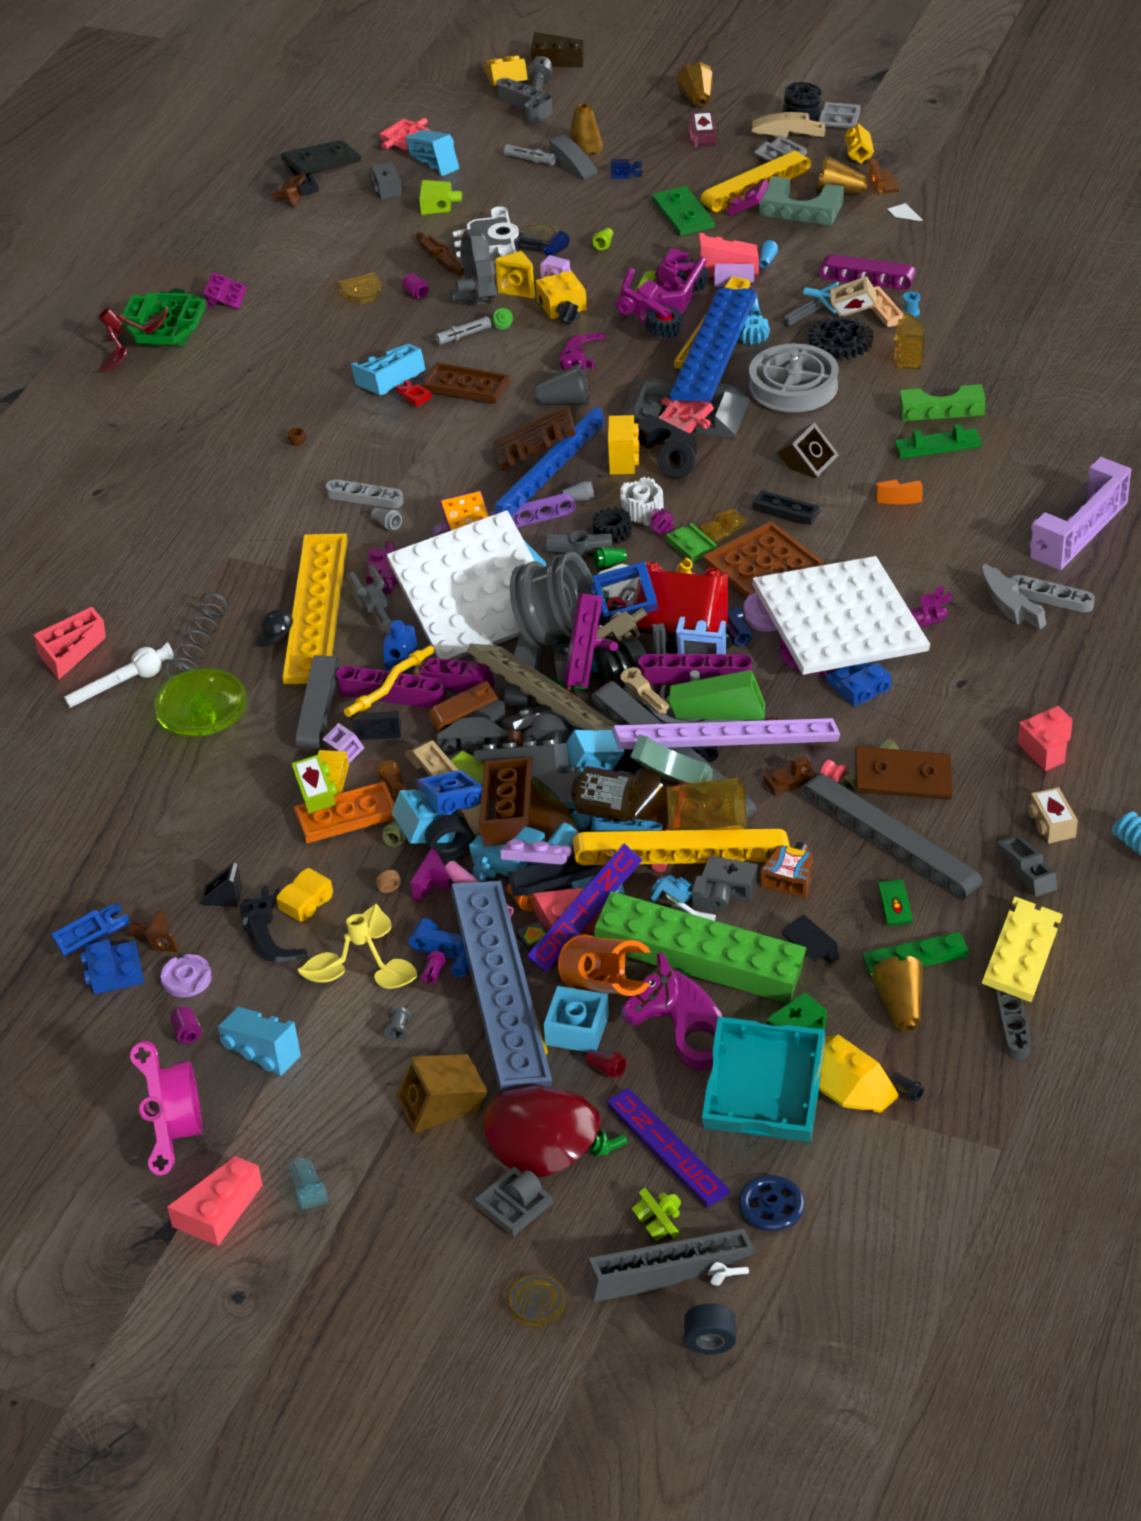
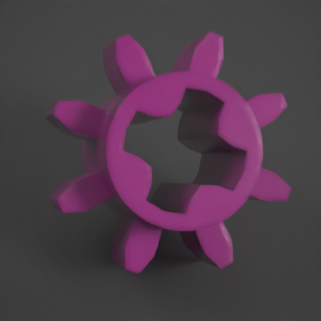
(661, 521)

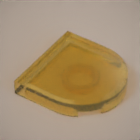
(361, 288)

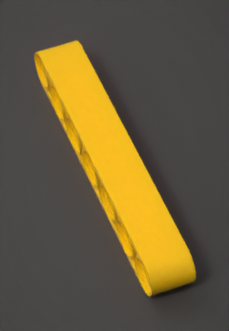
(786, 166)

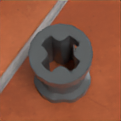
(398, 1019)

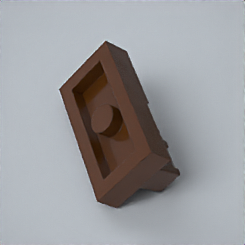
(790, 777)

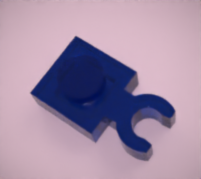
(622, 168)

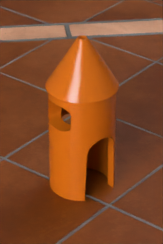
(599, 965)

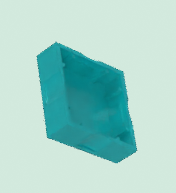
(764, 1079)

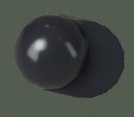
(274, 627)

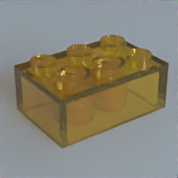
(707, 806)

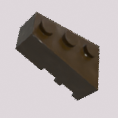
(558, 49)

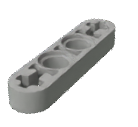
(386, 497)
(1082, 601)

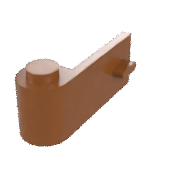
(449, 711)

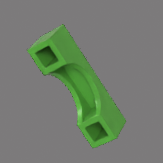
(918, 405)

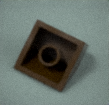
(808, 452)

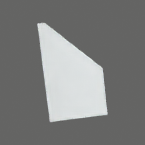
(905, 212)

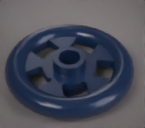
(780, 1220)

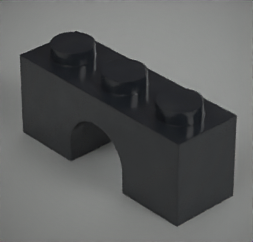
(657, 431)

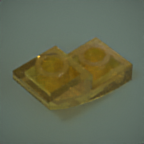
(725, 525)

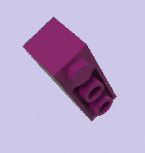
(457, 674)

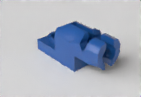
(90, 929)

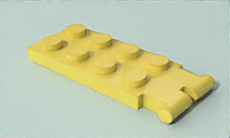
(1022, 950)

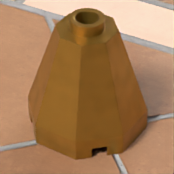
(696, 83)

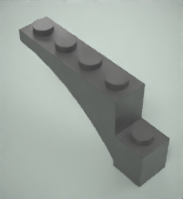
(548, 766)

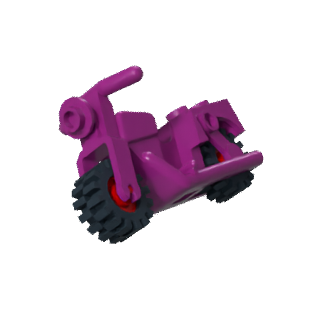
(664, 302)

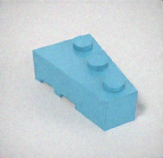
(434, 149)
(390, 370)
(261, 1039)

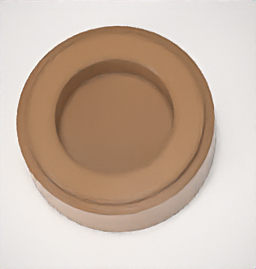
(388, 881)

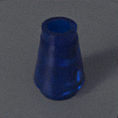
(557, 243)

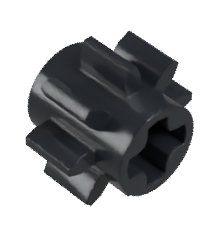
(568, 312)

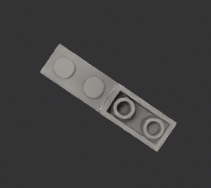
(1006, 596)

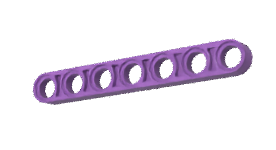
(534, 512)

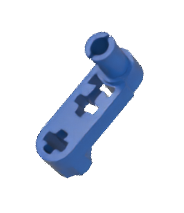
(428, 938)

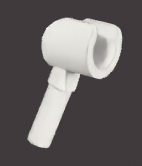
(720, 1271)

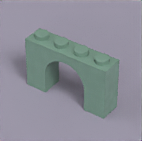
(818, 210)

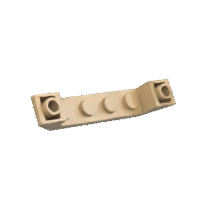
(436, 762)

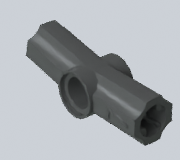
(577, 542)

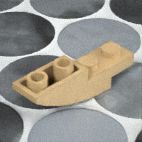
(782, 123)

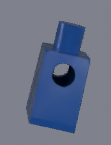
(400, 640)

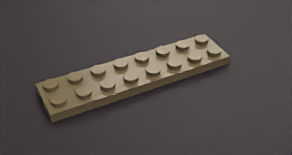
(544, 689)

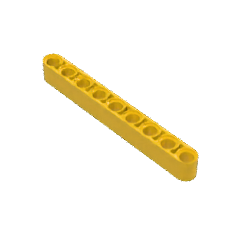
(680, 845)

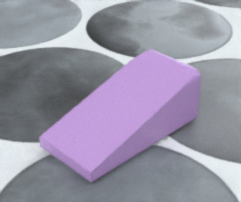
(724, 272)

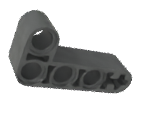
(534, 101)

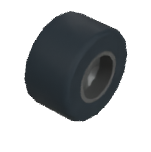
(710, 1328)

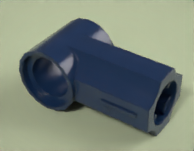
(737, 627)

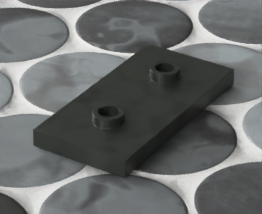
(321, 157)

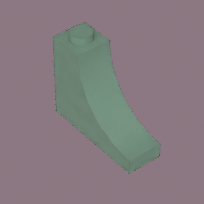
(669, 763)

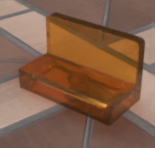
(882, 180)

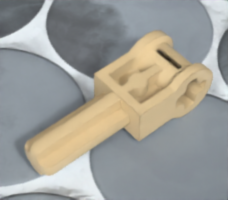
(640, 690)

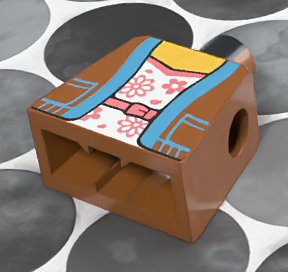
(789, 870)

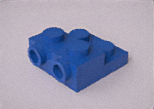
(860, 682)
(451, 791)
(111, 966)

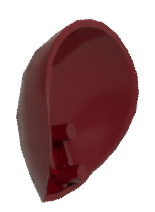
(540, 1128)

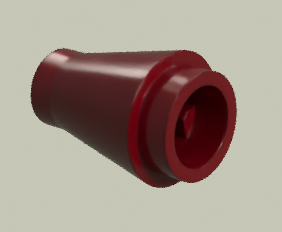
(608, 1063)

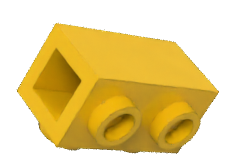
(859, 143)

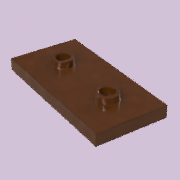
(466, 382)
(903, 772)

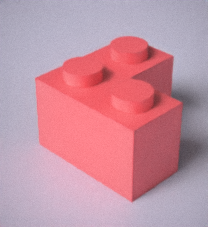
(1046, 737)

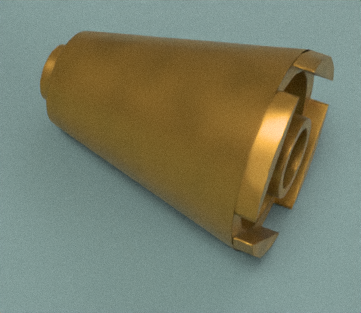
(585, 130)
(840, 174)
(900, 990)

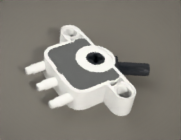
(501, 235)

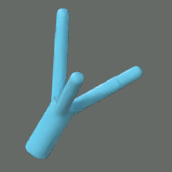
(821, 294)

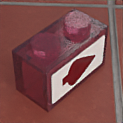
(702, 129)

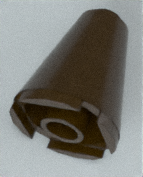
(652, 796)

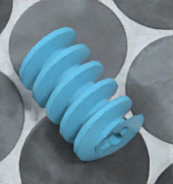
(1129, 830)

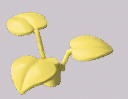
(361, 928)

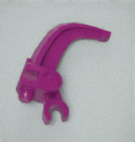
(573, 354)
(930, 608)

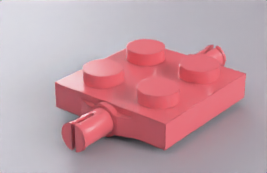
(396, 133)
(686, 414)

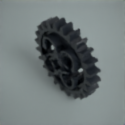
(841, 333)

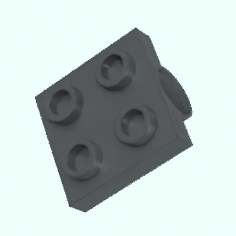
(514, 1200)

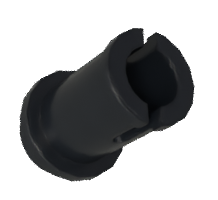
(911, 1089)

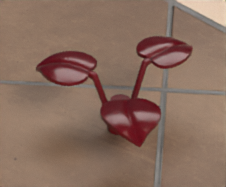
(114, 327)

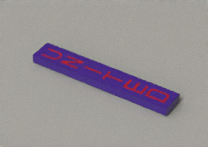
(584, 907)
(668, 1148)

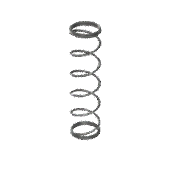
(188, 632)

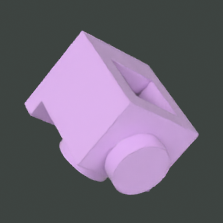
(553, 266)
(343, 740)

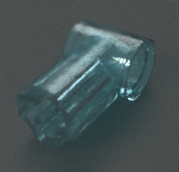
(309, 1189)

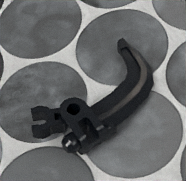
(255, 917)

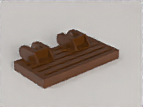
(534, 437)

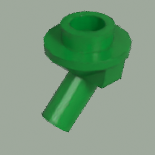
(603, 1145)

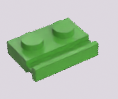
(690, 542)

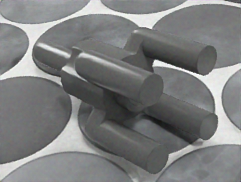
(372, 596)

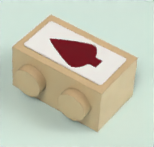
(853, 297)
(1053, 815)

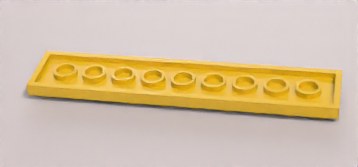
(315, 604)

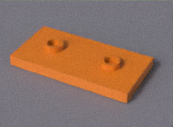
(352, 812)

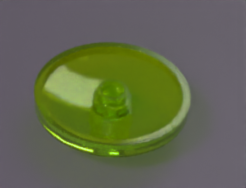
(201, 702)

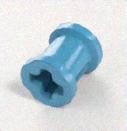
(911, 303)

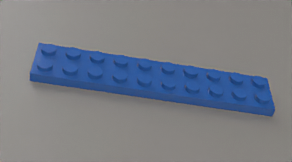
(713, 345)

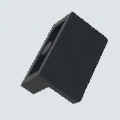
(817, 942)

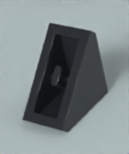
(223, 889)

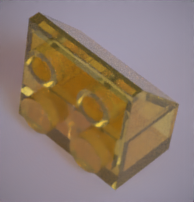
(910, 342)

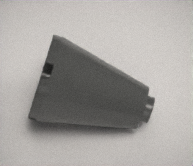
(564, 388)

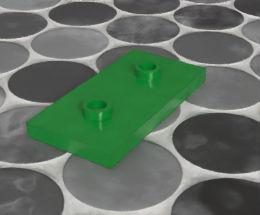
(683, 210)

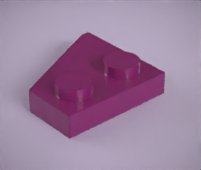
(748, 198)

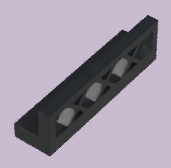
(547, 876)

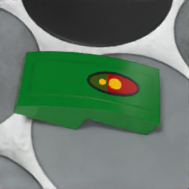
(895, 903)

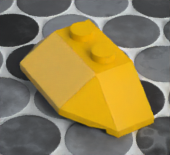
(854, 1077)

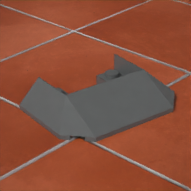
(725, 419)

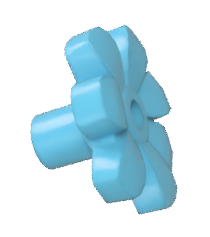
(482, 869)

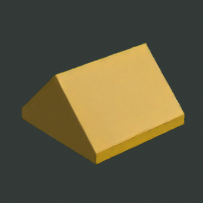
(515, 275)

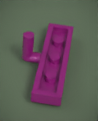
(584, 639)

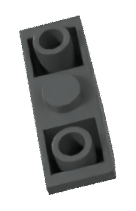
(470, 735)

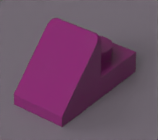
(429, 873)

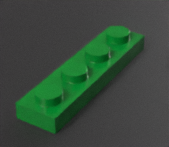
(928, 951)

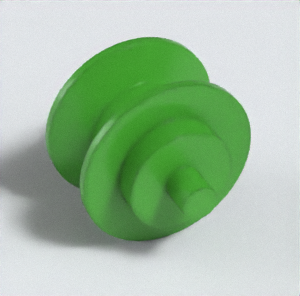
(502, 318)

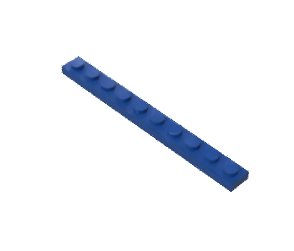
(550, 463)

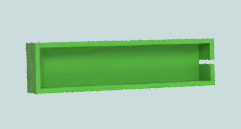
(704, 947)

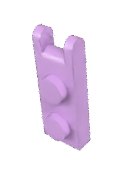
(535, 852)

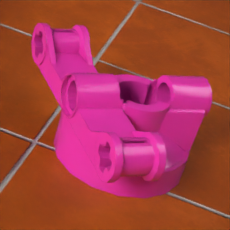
(178, 1102)

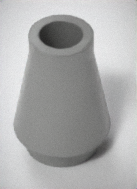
(580, 492)
(388, 518)

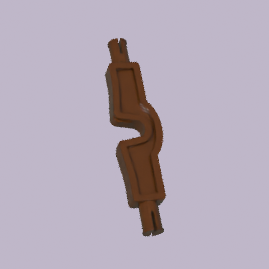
(442, 251)

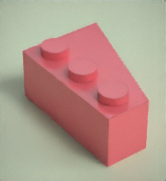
(727, 252)
(69, 641)
(551, 904)
(217, 1201)

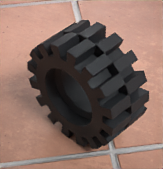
(613, 522)

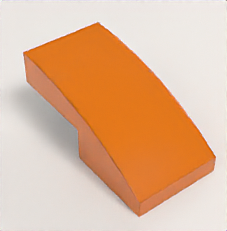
(894, 493)

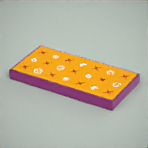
(463, 509)

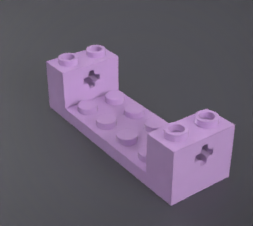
(1059, 541)

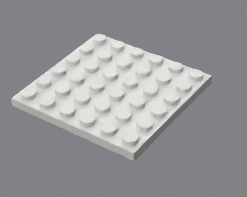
(463, 584)
(840, 615)

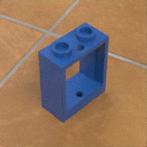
(620, 575)

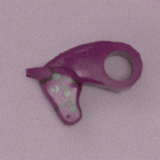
(684, 1002)

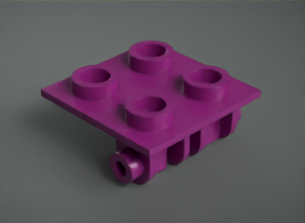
(224, 290)

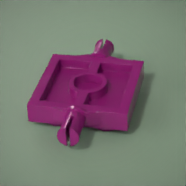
(379, 558)

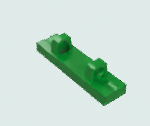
(937, 443)

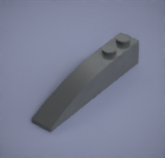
(662, 1264)

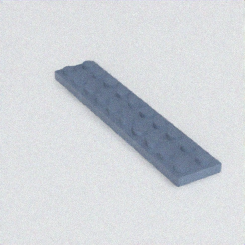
(500, 986)

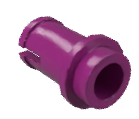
(435, 961)

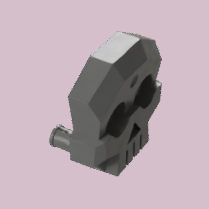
(478, 270)

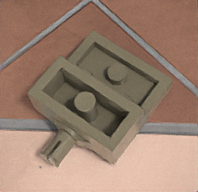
(621, 626)

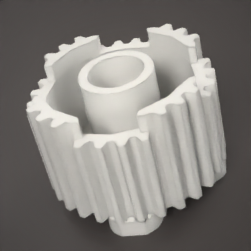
(641, 499)

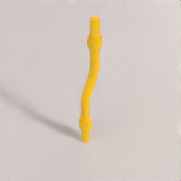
(364, 702)

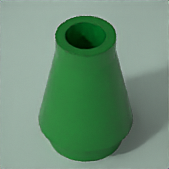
(608, 556)

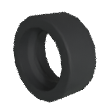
(445, 825)

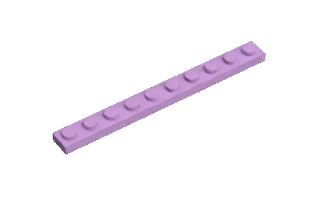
(729, 733)

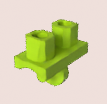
(668, 1206)

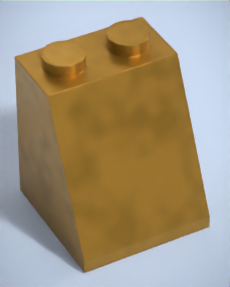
(439, 1090)

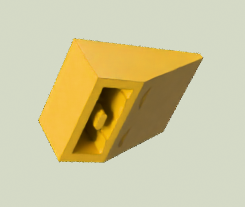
(510, 67)

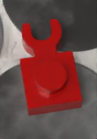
(415, 394)

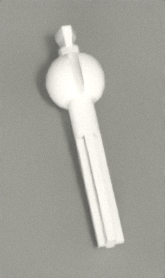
(144, 662)

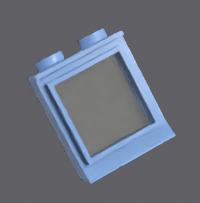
(700, 641)

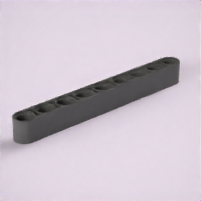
(627, 711)
(891, 836)

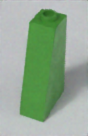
(720, 697)

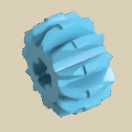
(755, 330)

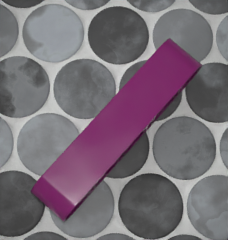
(898, 275)
(676, 668)
(406, 690)

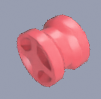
(833, 771)

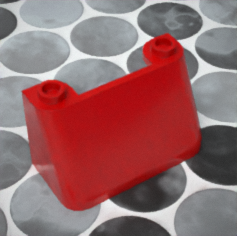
(685, 596)

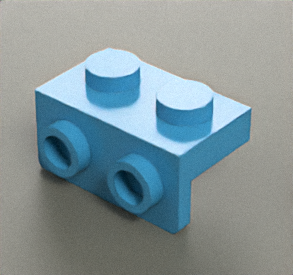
(677, 888)

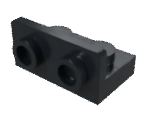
(376, 725)

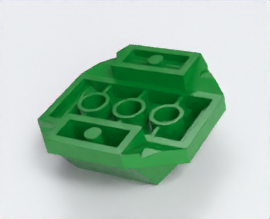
(181, 318)

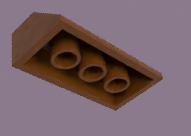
(505, 799)

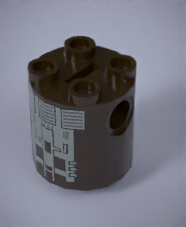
(606, 794)

